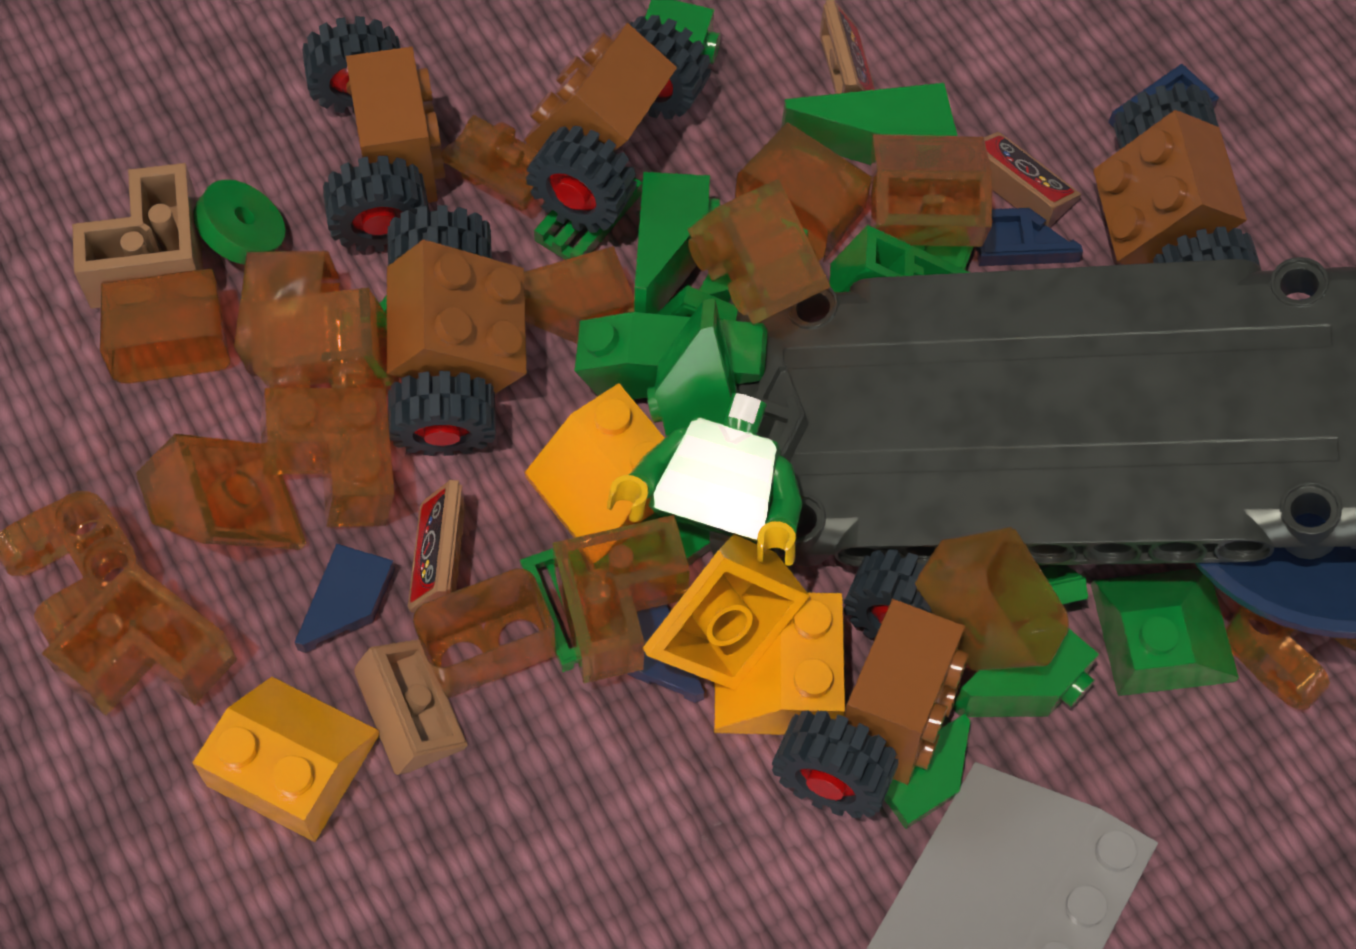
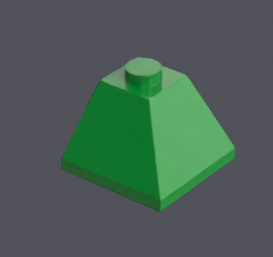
(1163, 631)

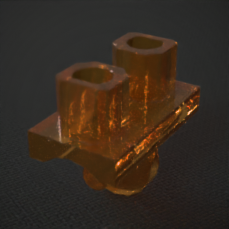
(493, 158)

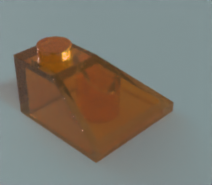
(219, 494)

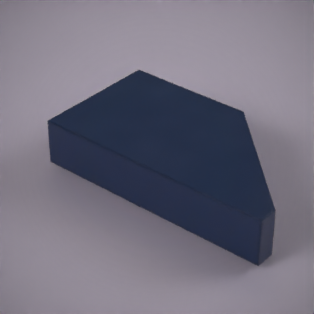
(345, 596)

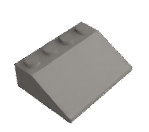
(1016, 872)

